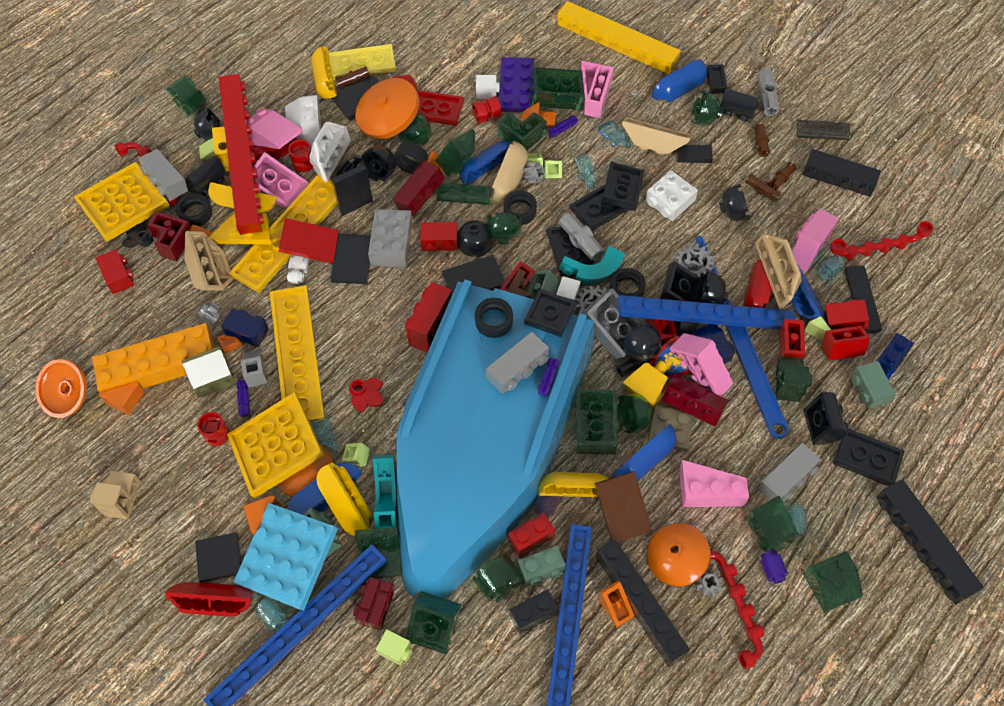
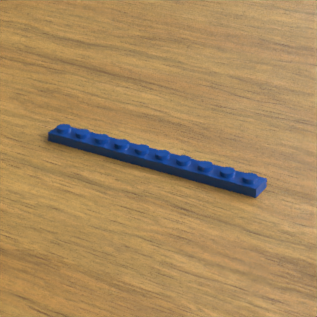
(702, 312)
(569, 616)
(296, 629)

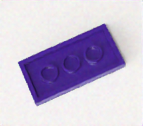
(515, 84)

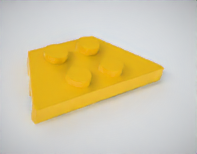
(229, 234)

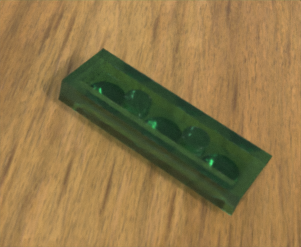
(463, 193)

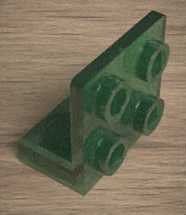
(387, 543)

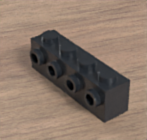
(841, 172)

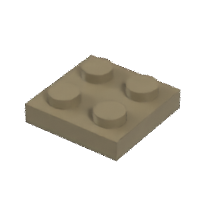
(678, 419)

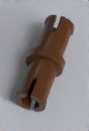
(352, 77)
(762, 140)
(782, 176)
(762, 187)

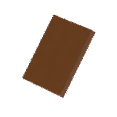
(623, 507)

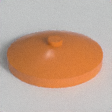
(387, 108)

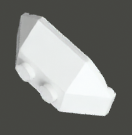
(306, 115)
(329, 149)

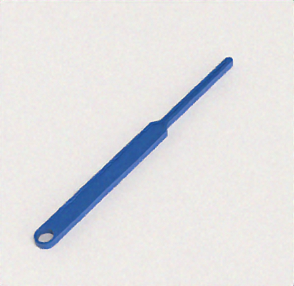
(754, 371)

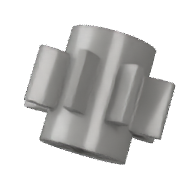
(534, 172)
(208, 313)
(714, 586)

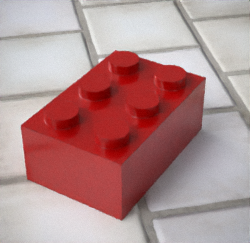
(427, 316)

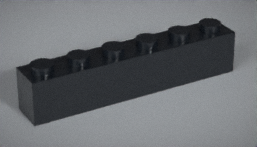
(929, 542)
(643, 603)

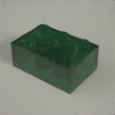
(557, 88)
(596, 421)

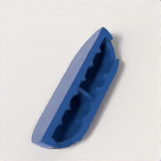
(681, 81)
(484, 162)
(806, 301)
(650, 454)
(312, 497)

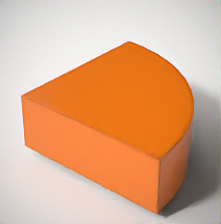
(228, 343)

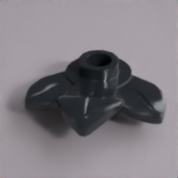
(138, 236)

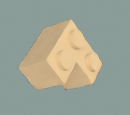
(116, 495)

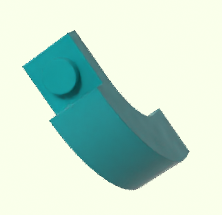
(595, 273)
(385, 491)

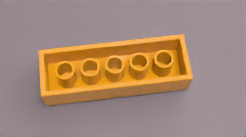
(151, 360)

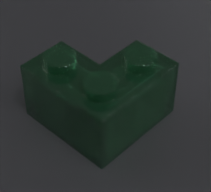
(525, 132)
(791, 379)

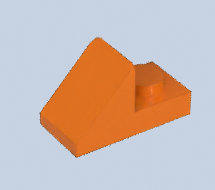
(550, 117)

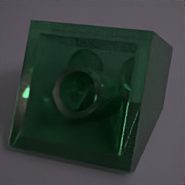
(457, 153)
(773, 526)
(834, 581)
(433, 622)

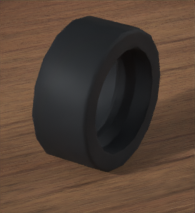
(412, 150)
(521, 196)
(194, 199)
(630, 274)
(493, 304)

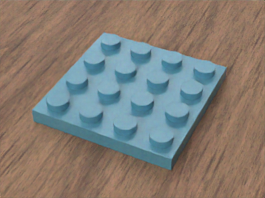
(286, 556)

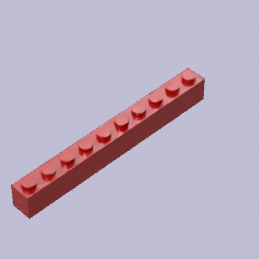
(240, 155)

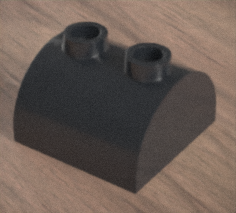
(739, 104)
(209, 172)
(680, 284)
(825, 419)

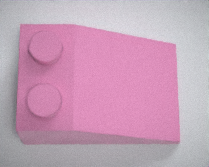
(272, 129)
(278, 180)

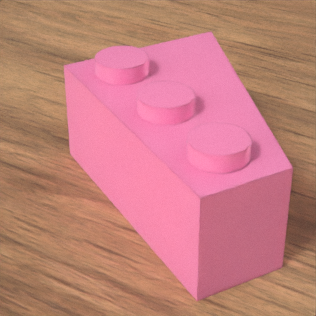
(597, 83)
(813, 237)
(704, 362)
(711, 487)

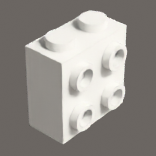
(671, 195)

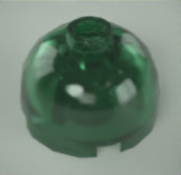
(706, 109)
(418, 131)
(504, 227)
(633, 412)

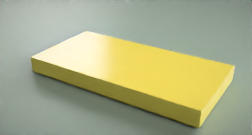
(376, 59)

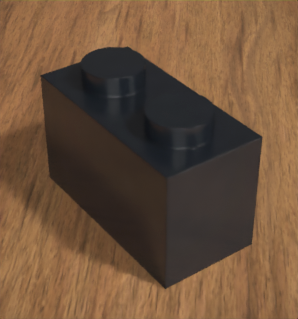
(533, 611)

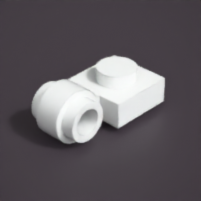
(297, 268)

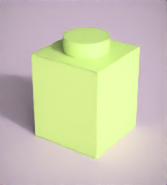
(394, 647)

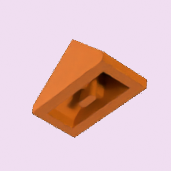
(123, 397)
(255, 511)
(616, 603)

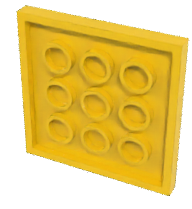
(121, 201)
(275, 445)

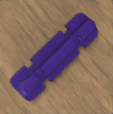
(562, 126)
(548, 377)
(243, 399)

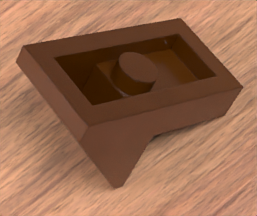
(518, 283)

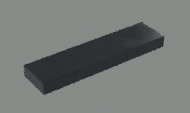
(861, 290)

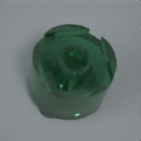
(186, 95)
(498, 577)

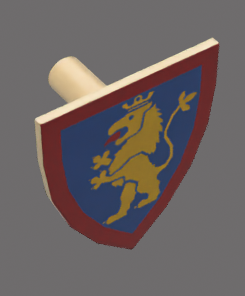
(671, 359)

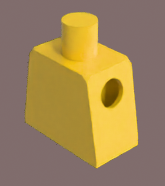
(220, 148)
(648, 382)

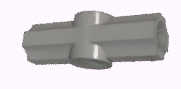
(768, 92)
(581, 236)

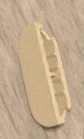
(509, 173)

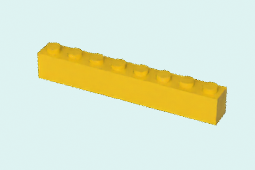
(618, 37)

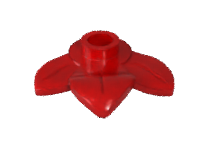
(368, 395)

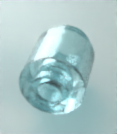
(831, 267)
(799, 518)
(271, 614)

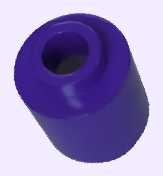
(773, 566)

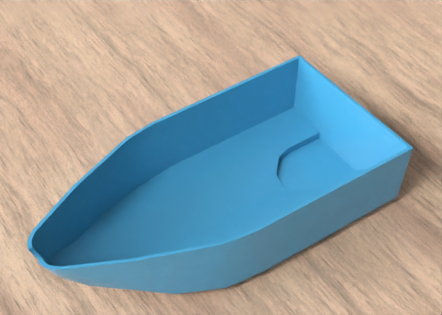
(471, 452)

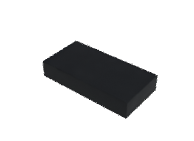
(716, 79)
(695, 154)

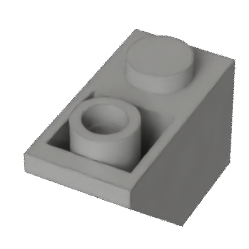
(254, 368)

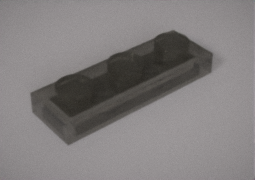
(823, 129)

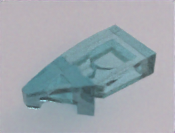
(613, 133)
(585, 167)
(325, 433)

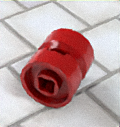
(485, 110)
(299, 153)
(213, 428)

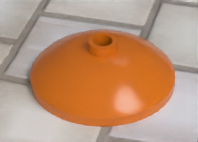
(60, 388)
(305, 476)
(681, 567)

